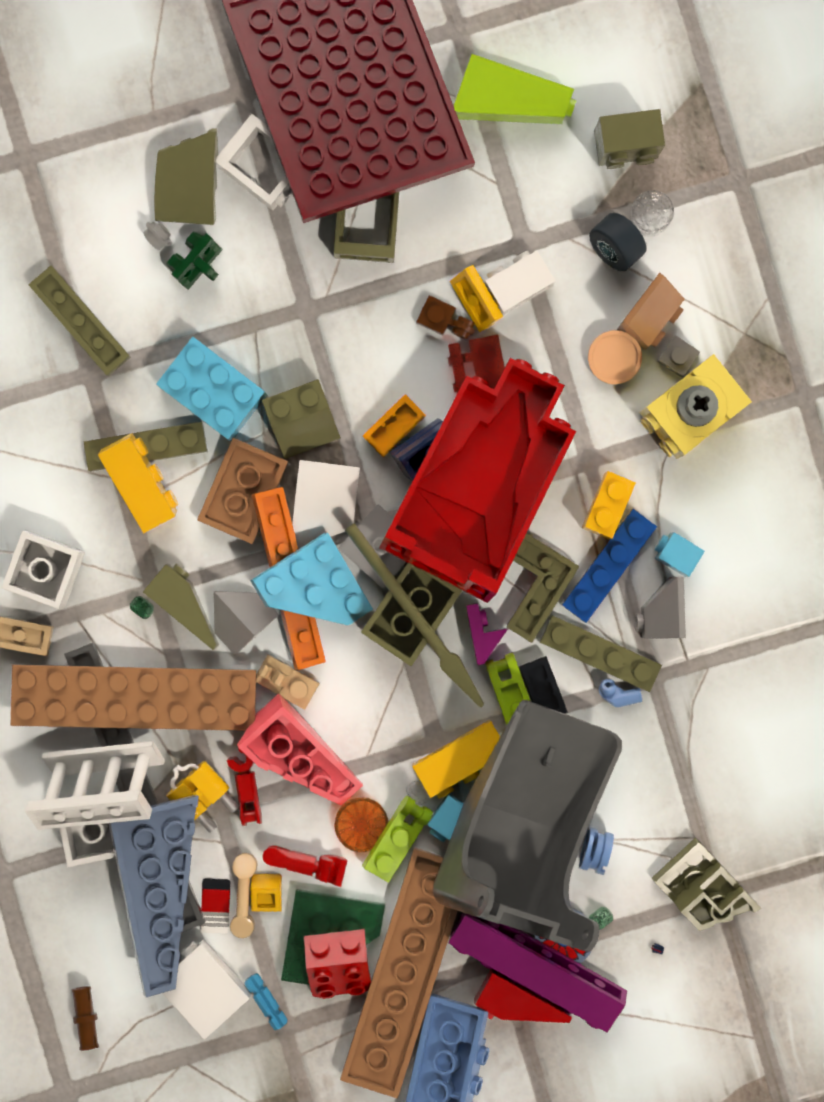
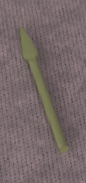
(449, 661)

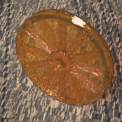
(360, 823)

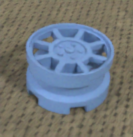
(596, 851)

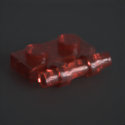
(486, 359)

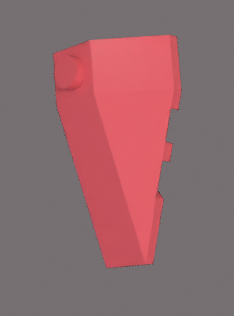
(293, 749)

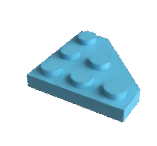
(314, 584)

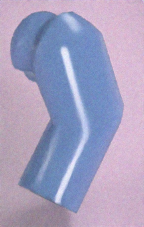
(616, 696)

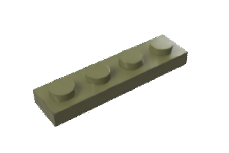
(79, 320)
(161, 443)
(600, 653)

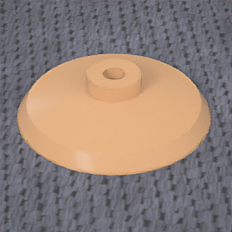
(615, 357)

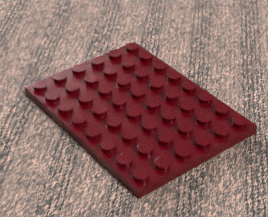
(348, 98)

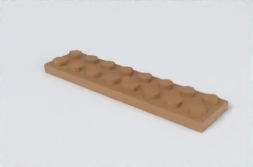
(132, 697)
(401, 982)

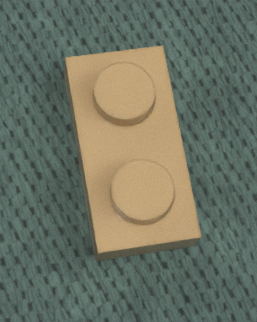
(25, 636)

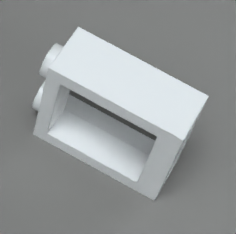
(236, 148)

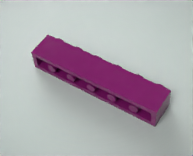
(540, 970)

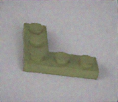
(552, 579)

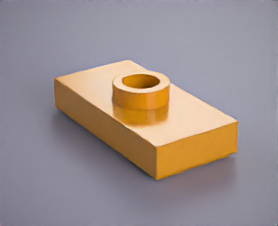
(394, 425)

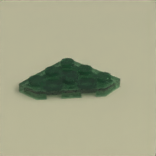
(322, 914)

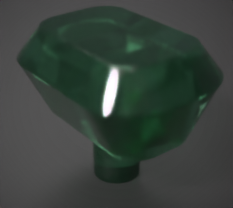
(141, 607)
(602, 916)

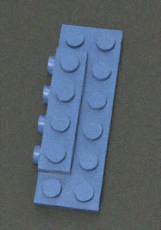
(449, 1052)

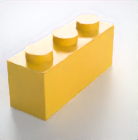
(139, 482)
(457, 760)

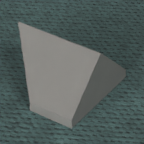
(240, 618)

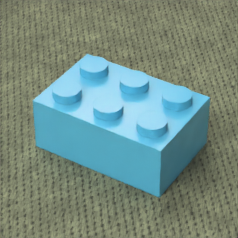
(211, 389)

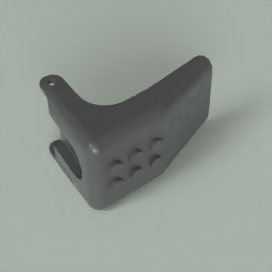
(527, 824)

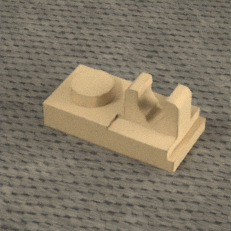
(286, 681)

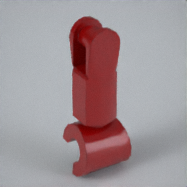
(246, 789)
(328, 868)

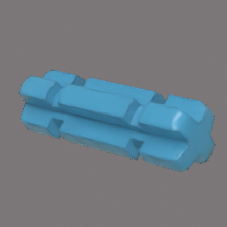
(266, 1001)

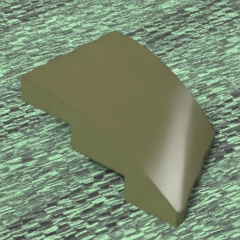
(187, 181)
(703, 887)

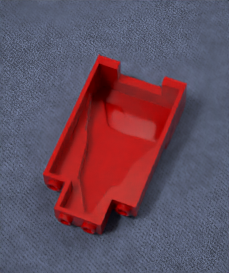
(482, 480)

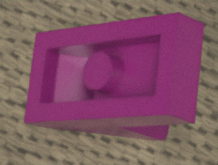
(483, 642)

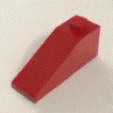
(515, 1001)

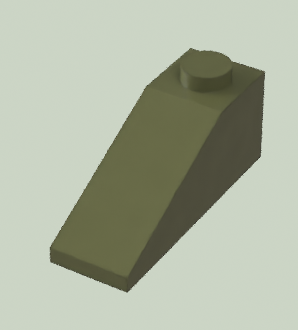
(179, 599)

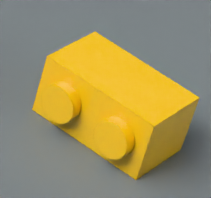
(608, 505)

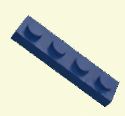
(609, 566)

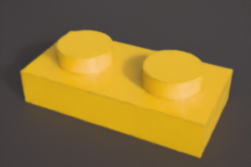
(476, 298)

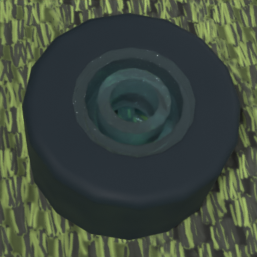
(618, 241)

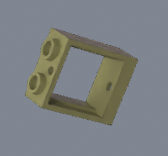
(367, 252)

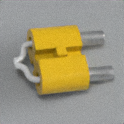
(207, 785)

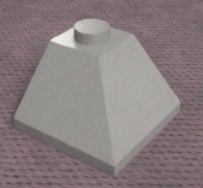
(664, 612)

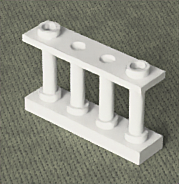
(102, 807)

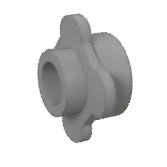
(157, 235)

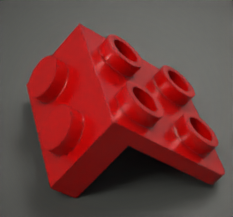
(337, 963)

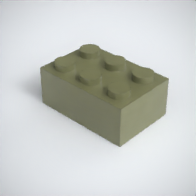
(393, 627)

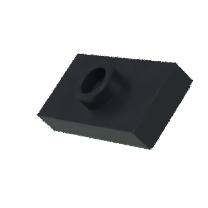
(542, 684)

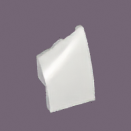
(324, 500)

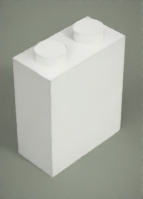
(206, 989)

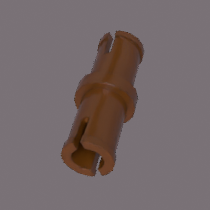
(85, 1018)

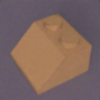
(652, 312)

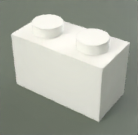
(519, 281)

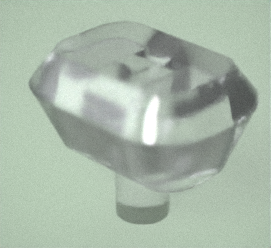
(417, 792)

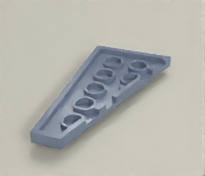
(154, 880)

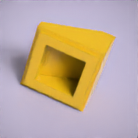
(266, 893)

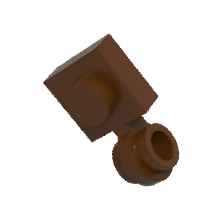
(437, 317)

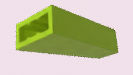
(510, 95)

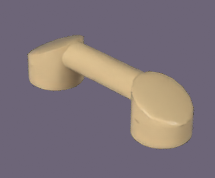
(243, 868)

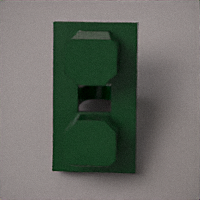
(197, 262)

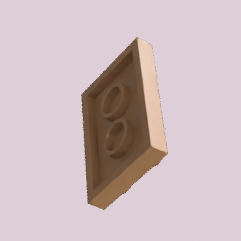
(230, 499)

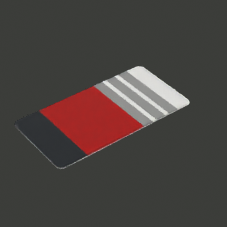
(215, 905)

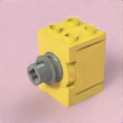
(694, 408)

